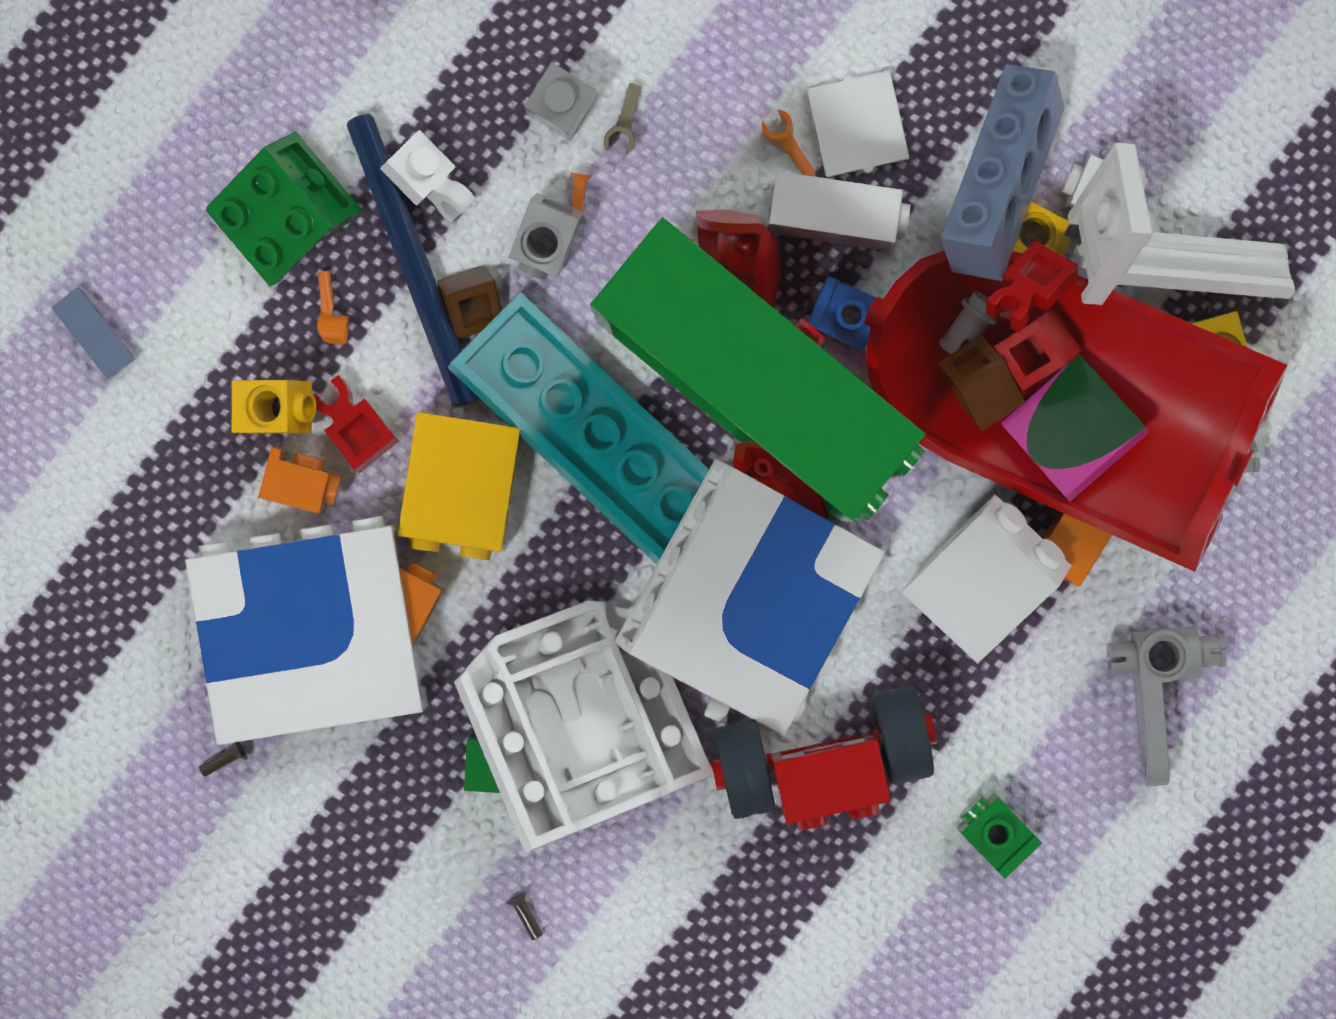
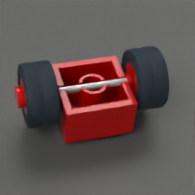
(829, 774)

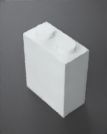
(837, 211)
(987, 578)

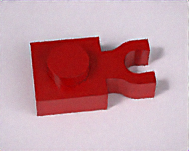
(1032, 280)
(356, 429)

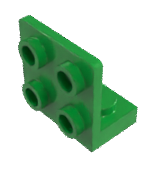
(281, 207)

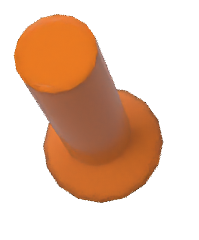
(579, 190)

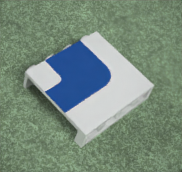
(750, 598)
(304, 631)

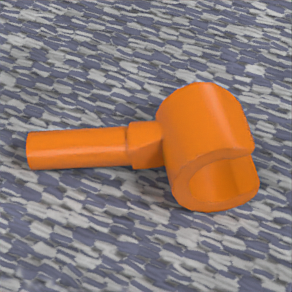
(789, 144)
(331, 327)

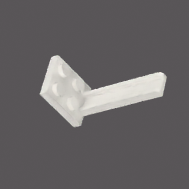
(1125, 251)

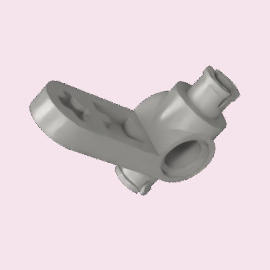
(1189, 656)

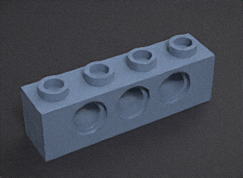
(1003, 172)

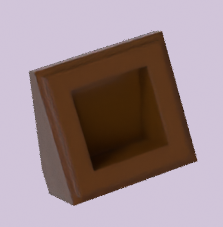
(470, 300)

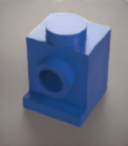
(827, 313)

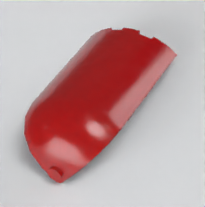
(1182, 382)

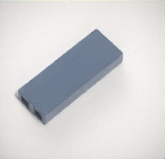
(93, 333)

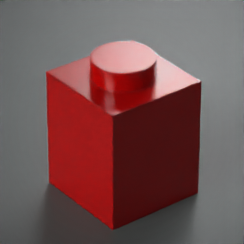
(1038, 348)

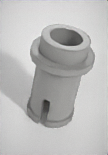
(969, 323)

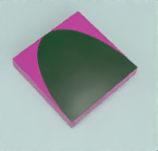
(1075, 427)

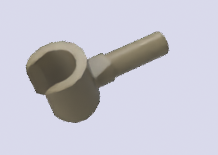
(625, 119)

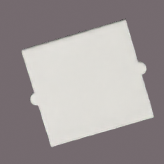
(857, 124)

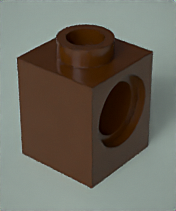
(981, 382)

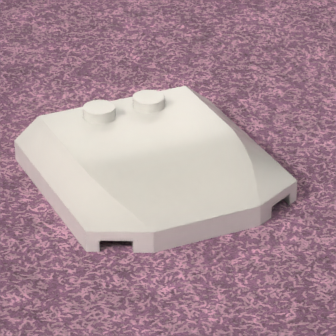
(577, 724)

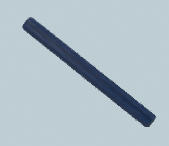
(409, 255)

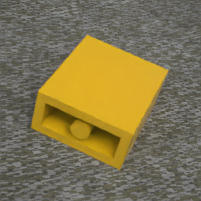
(459, 485)

